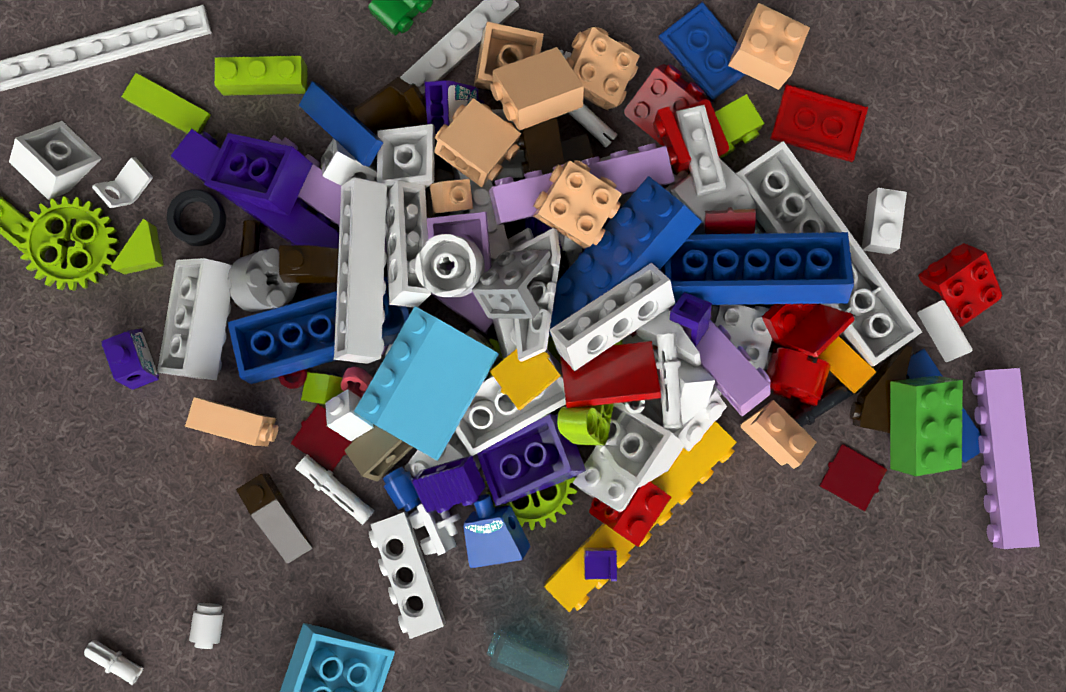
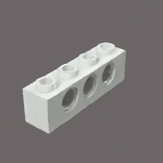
(405, 239)
(613, 316)
(410, 621)

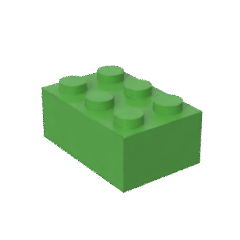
(926, 425)

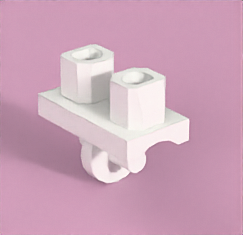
(440, 529)

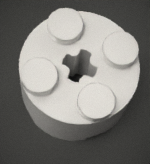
(439, 253)

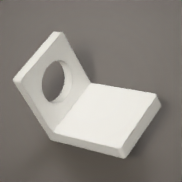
(127, 185)

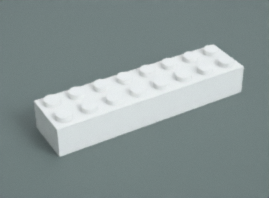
(793, 204)

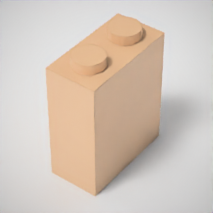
(537, 88)
(231, 422)

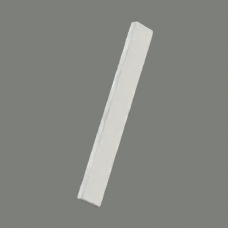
(104, 47)

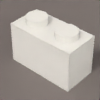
(884, 221)

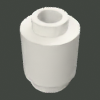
(206, 625)

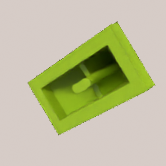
(140, 251)
(321, 388)

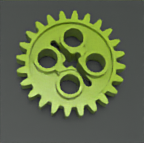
(40, 239)
(547, 507)

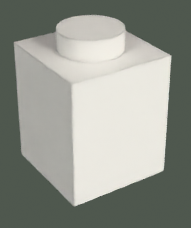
(343, 419)

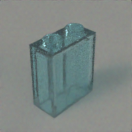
(528, 660)

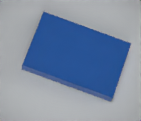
(703, 50)

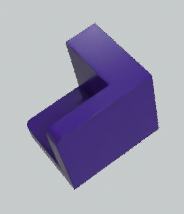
(692, 313)
(600, 563)

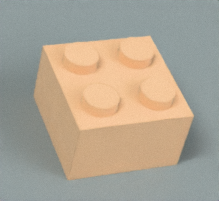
(769, 46)
(501, 47)

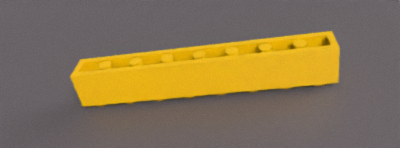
(568, 582)

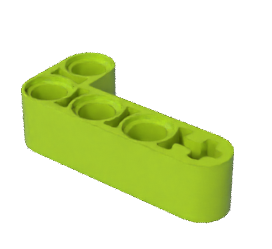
(586, 424)

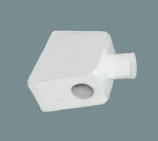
(341, 166)

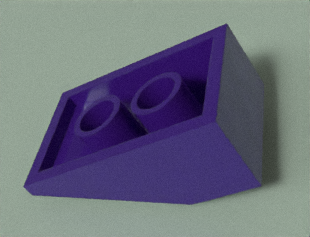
(259, 172)
(529, 461)

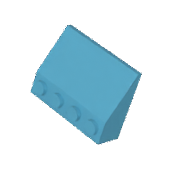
(426, 383)
(335, 663)

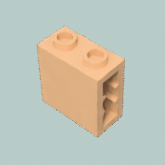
(602, 66)
(477, 142)
(578, 203)

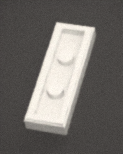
(700, 143)

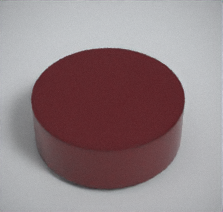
(294, 380)

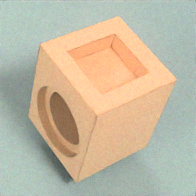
(451, 196)

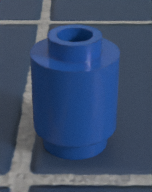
(401, 489)

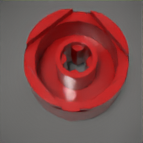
(797, 375)

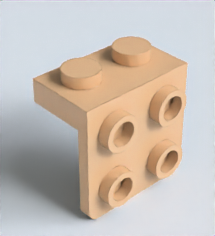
(779, 435)

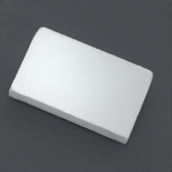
(944, 331)

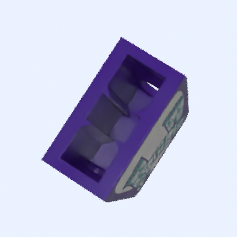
(444, 99)
(128, 357)

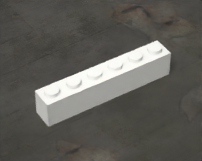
(361, 271)

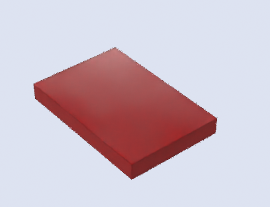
(819, 123)
(613, 376)

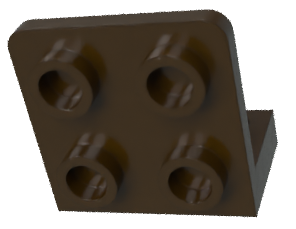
(393, 107)

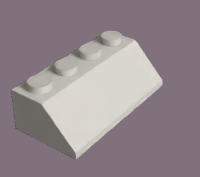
(196, 319)
(495, 416)

